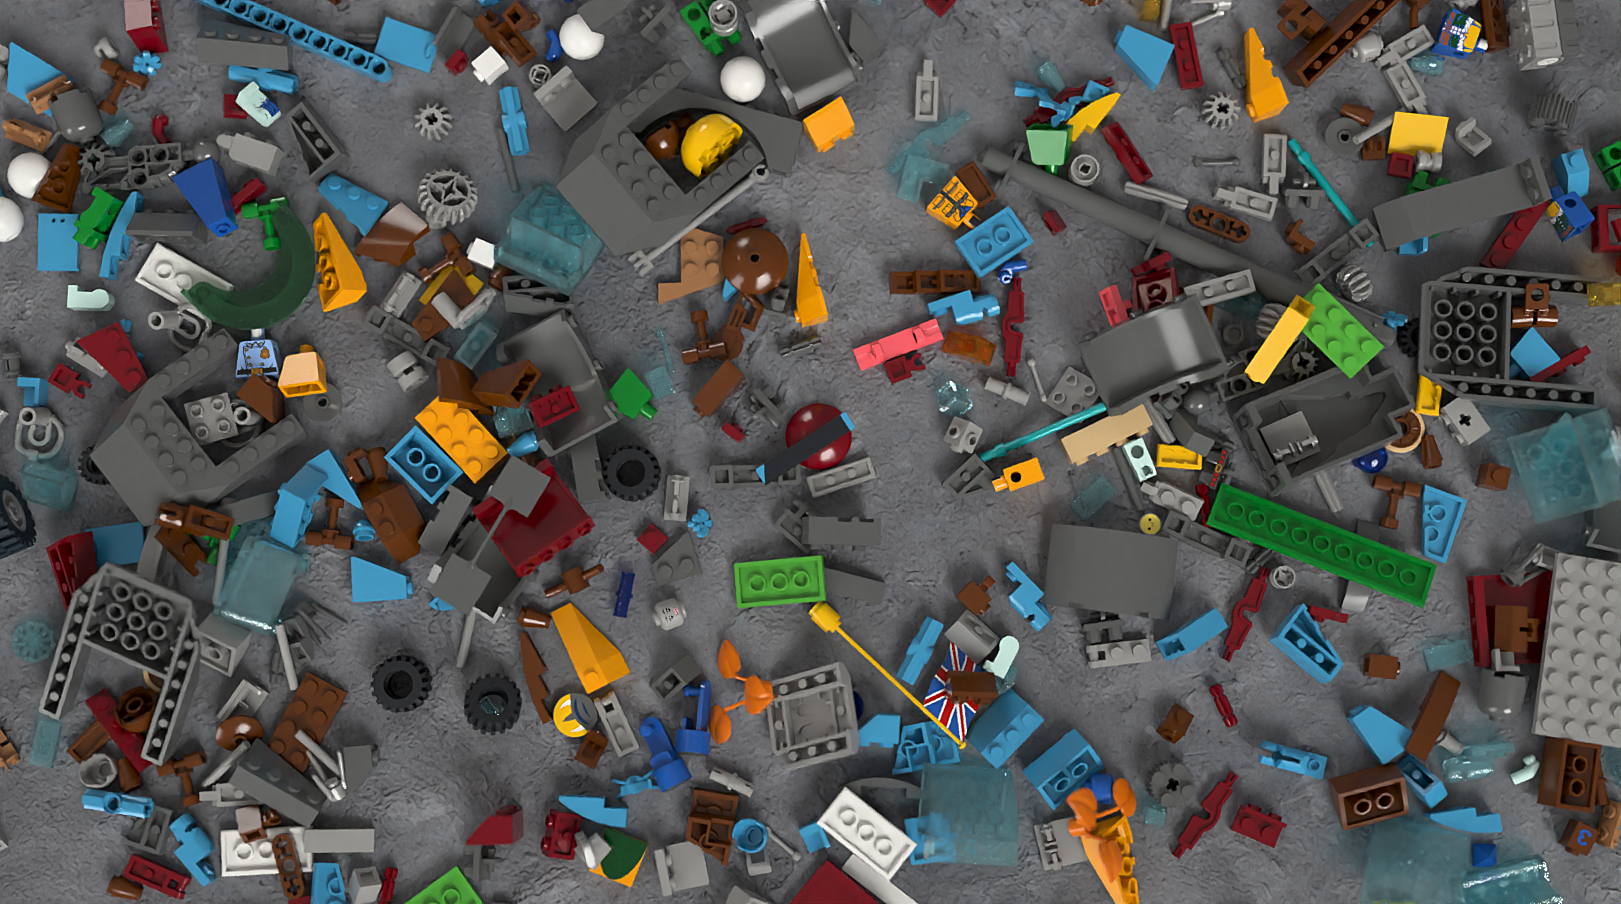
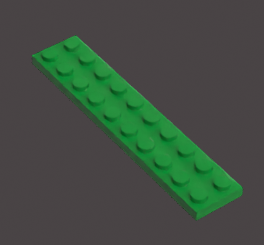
(1322, 545)

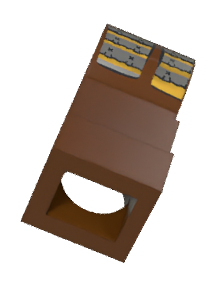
(521, 17)

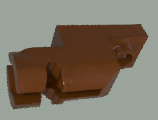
(504, 38)
(195, 521)

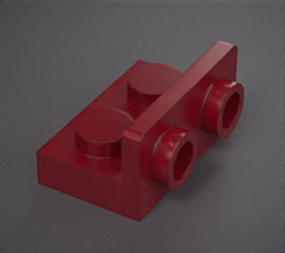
(552, 406)
(1258, 825)
(559, 834)

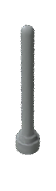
(221, 560)

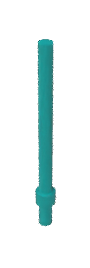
(1303, 158)
(1001, 449)

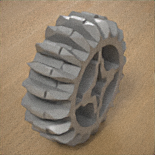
(436, 200)

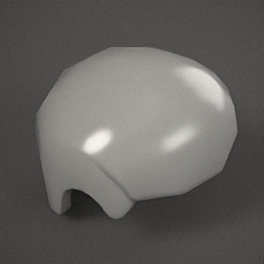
(98, 770)

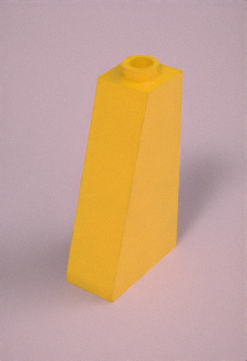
(1280, 339)

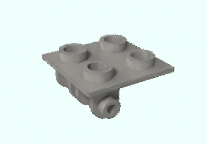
(1073, 393)
(211, 419)
(1290, 439)
(1058, 845)

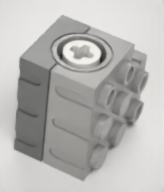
(1542, 33)

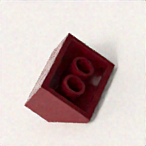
(499, 828)

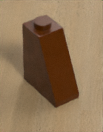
(507, 385)
(718, 389)

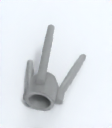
(1217, 5)
(333, 787)

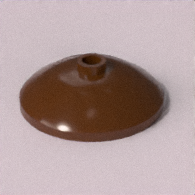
(758, 276)

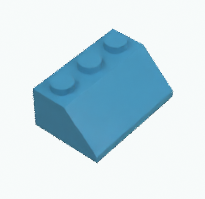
(424, 465)
(1003, 728)
(1063, 768)

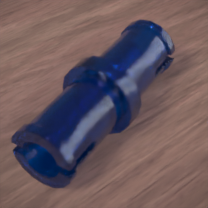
(624, 594)

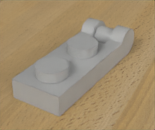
(1119, 653)
(616, 724)

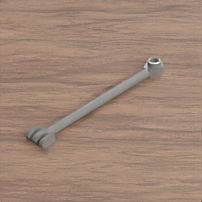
(644, 259)

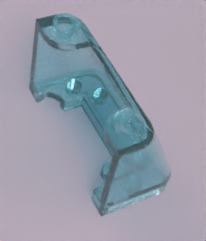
(260, 583)

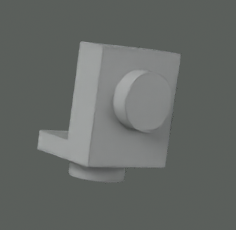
(1471, 137)

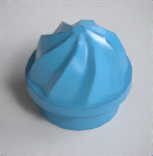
(364, 530)

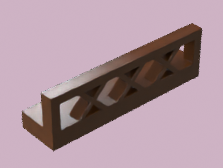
(1494, 25)

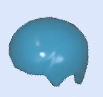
(750, 835)

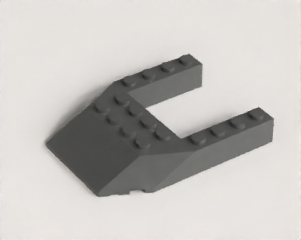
(622, 186)
(1468, 337)
(157, 460)
(140, 626)

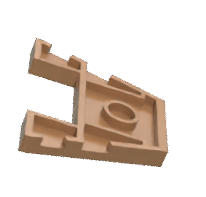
(699, 265)

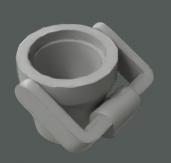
(591, 850)

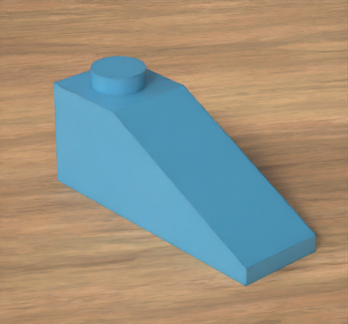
(338, 481)

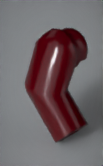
(158, 124)

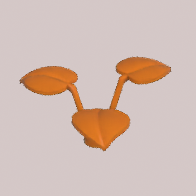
(757, 693)
(1084, 805)

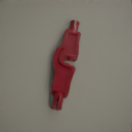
(1044, 114)
(1014, 315)
(1240, 625)
(1212, 804)

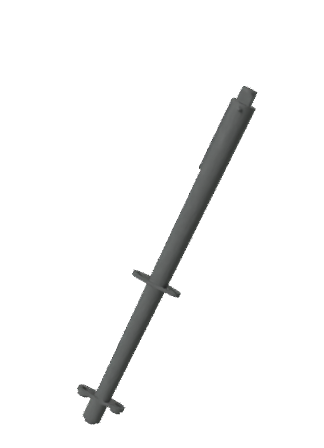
(1162, 236)

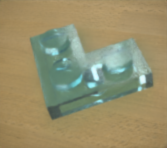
(917, 170)

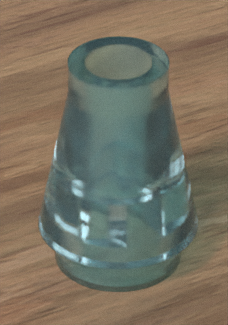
(1428, 65)
(1050, 76)
(117, 133)

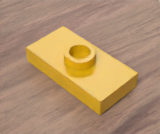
(1427, 397)
(1177, 457)

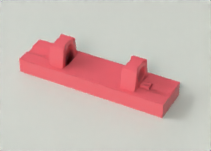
(1113, 304)
(898, 344)

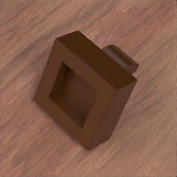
(1373, 149)

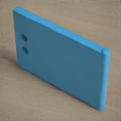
(406, 45)
(56, 244)
(118, 543)

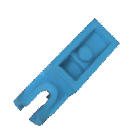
(965, 308)
(1026, 596)
(1293, 760)
(194, 849)

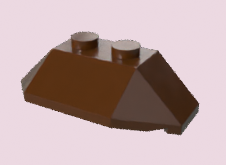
(393, 517)

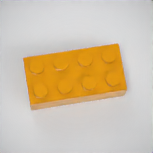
(464, 439)

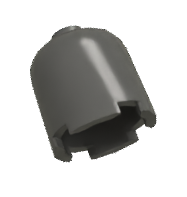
(77, 115)
(1501, 695)

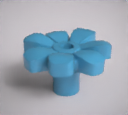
(146, 63)
(1393, 319)
(700, 523)

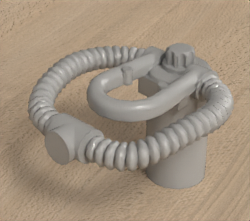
(469, 315)
(172, 320)
(38, 416)
(245, 416)

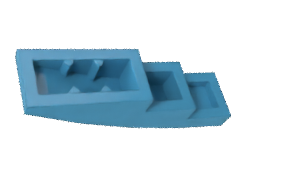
(118, 241)

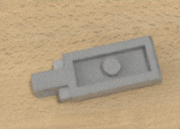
(1405, 47)
(1406, 88)
(927, 93)
(1273, 161)
(1247, 202)
(1173, 498)
(227, 795)

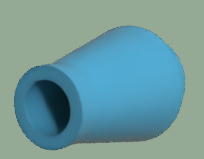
(523, 445)

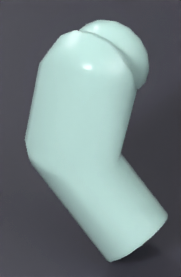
(1528, 771)

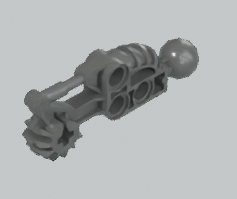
(101, 162)
(1198, 401)

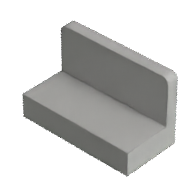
(972, 636)

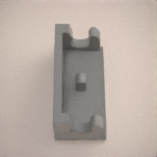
(244, 700)

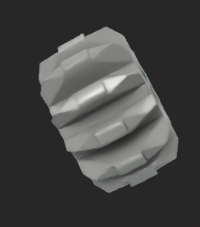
(1218, 103)
(428, 115)
(1354, 283)
(1268, 318)

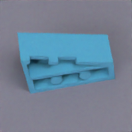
(295, 506)
(1306, 646)

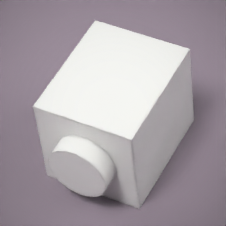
(489, 66)
(482, 254)

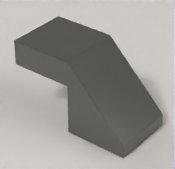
(1192, 438)

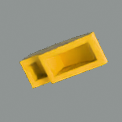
(1092, 115)

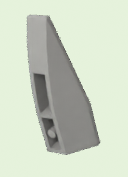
(155, 560)

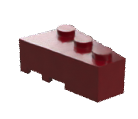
(146, 25)
(116, 355)
(72, 563)

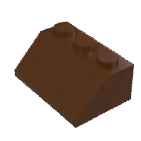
(1569, 774)
(1369, 796)

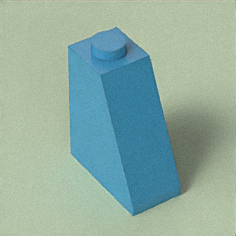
(1143, 54)
(378, 583)
(1191, 634)
(1378, 732)

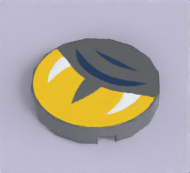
(575, 714)

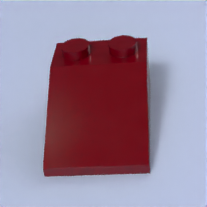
(1154, 289)

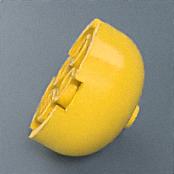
(709, 144)

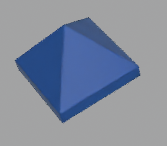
(1484, 855)

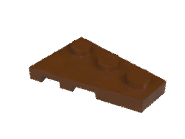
(61, 180)
(429, 320)

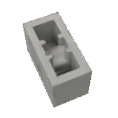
(1472, 426)

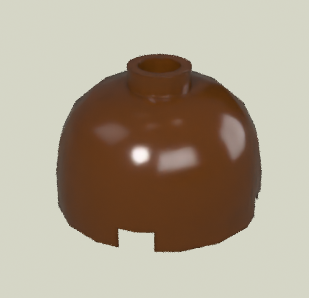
(664, 142)
(136, 709)

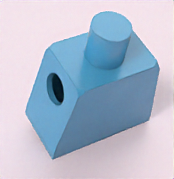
(1530, 355)

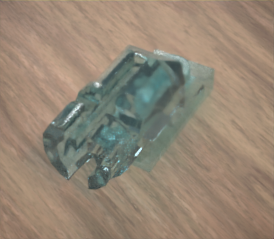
(1475, 761)

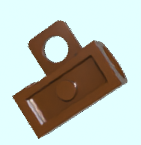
(1302, 18)
(1534, 313)
(1515, 629)

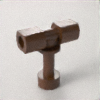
(122, 80)
(453, 257)
(705, 347)
(1394, 491)
(330, 534)
(182, 768)

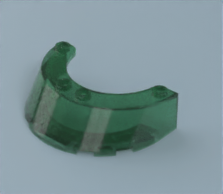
(274, 298)

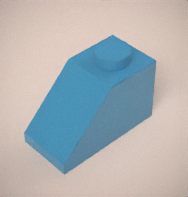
(1572, 172)
(1422, 781)

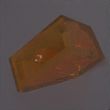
(969, 348)

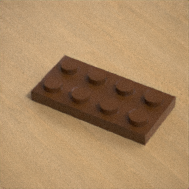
(312, 712)

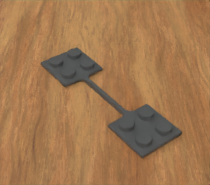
(461, 580)

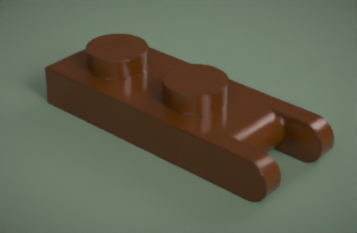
(181, 548)

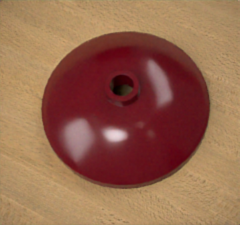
(809, 420)

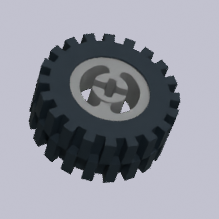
(15, 520)

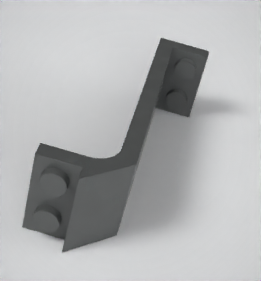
(1461, 203)

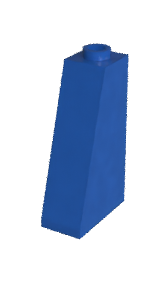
(209, 196)

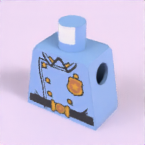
(258, 357)

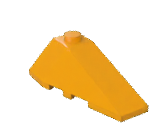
(1263, 92)
(340, 274)
(810, 300)
(592, 654)
(1124, 888)

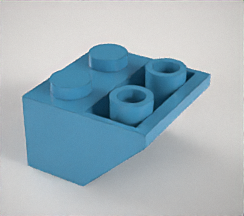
(880, 728)

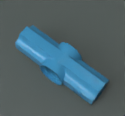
(265, 78)
(514, 121)
(920, 650)
(107, 801)

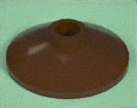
(238, 729)

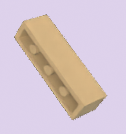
(1104, 433)

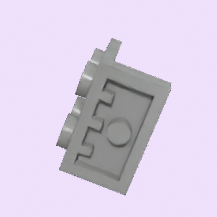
(565, 99)
(681, 867)

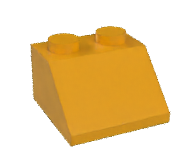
(829, 125)

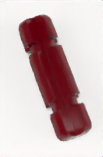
(1202, 490)
(1223, 705)
(388, 885)

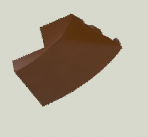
(393, 236)
(455, 386)
(712, 822)

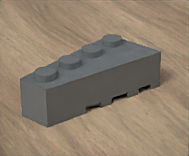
(243, 46)
(277, 784)

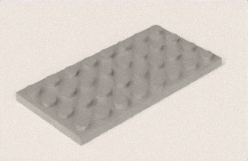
(1581, 653)

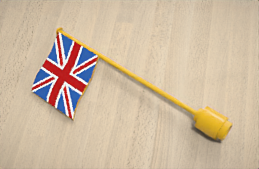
(950, 717)

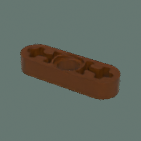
(1231, 236)
(278, 851)

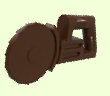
(731, 332)

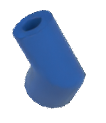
(555, 50)
(1009, 268)

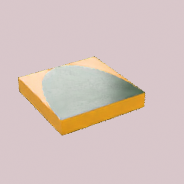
(623, 859)

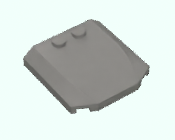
(813, 717)

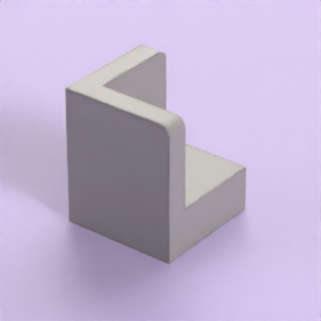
(1503, 663)
(364, 885)

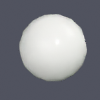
(579, 40)
(742, 79)
(27, 172)
(10, 219)

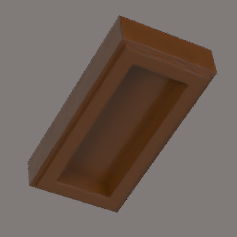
(976, 184)
(89, 742)

